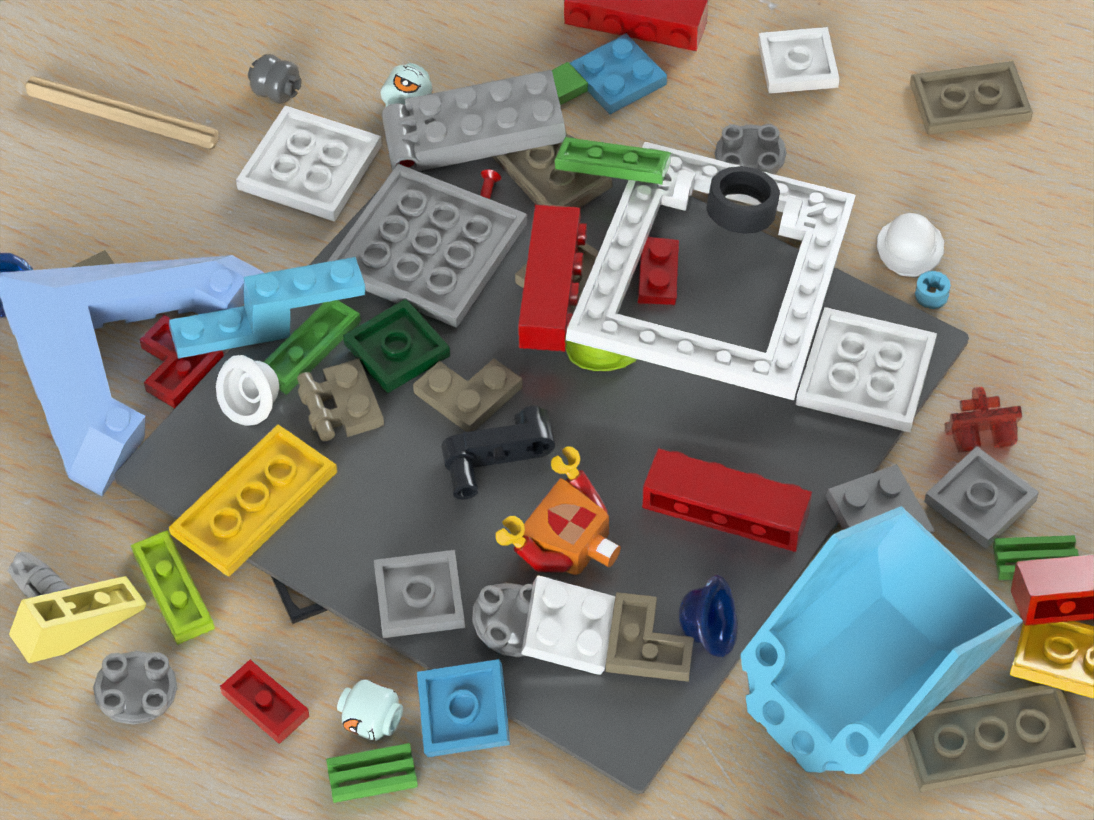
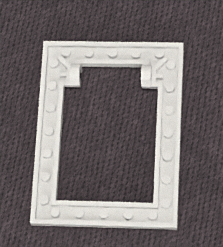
(809, 214)

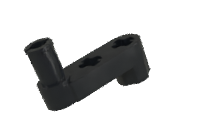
(525, 440)

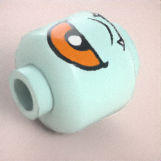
(404, 83)
(370, 710)

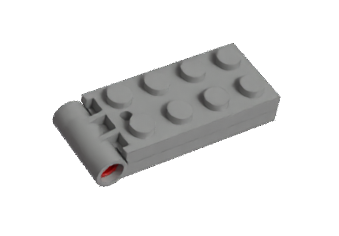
(474, 122)

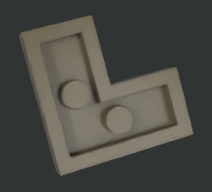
(470, 401)
(639, 651)

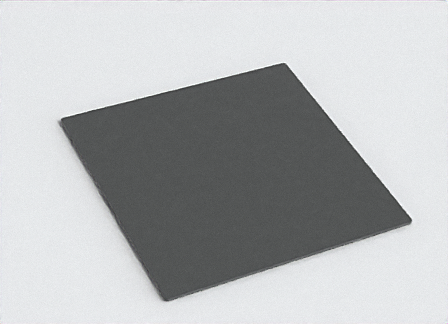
(400, 500)

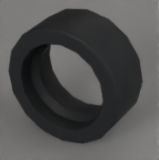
(740, 217)

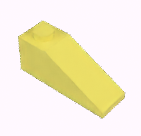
(68, 618)

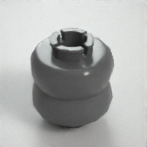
(274, 78)

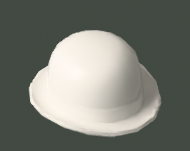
(910, 245)
(246, 390)

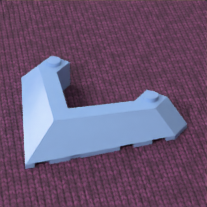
(54, 328)

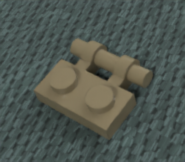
(351, 394)

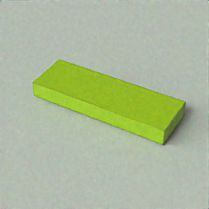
(172, 587)

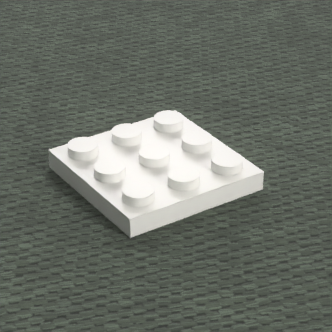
(309, 163)
(866, 369)

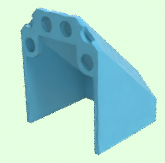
(869, 643)

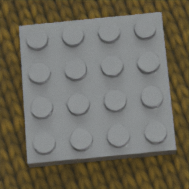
(430, 243)

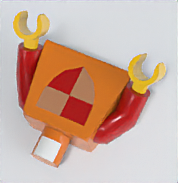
(566, 525)

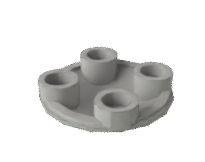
(752, 147)
(502, 616)
(135, 686)

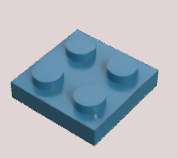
(619, 73)
(463, 708)

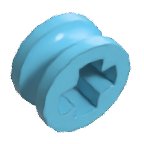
(929, 299)

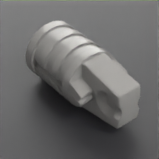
(34, 576)

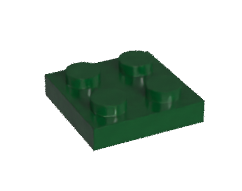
(396, 345)

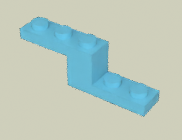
(267, 307)

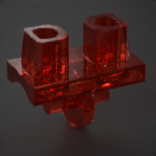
(1000, 421)

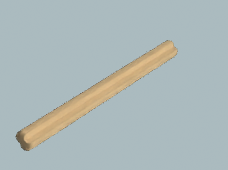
(122, 112)

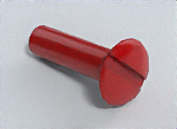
(490, 177)

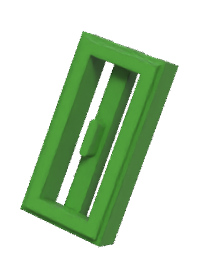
(1030, 548)
(369, 766)

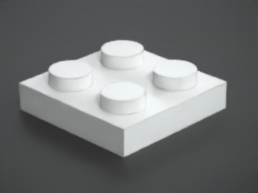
(798, 60)
(568, 625)

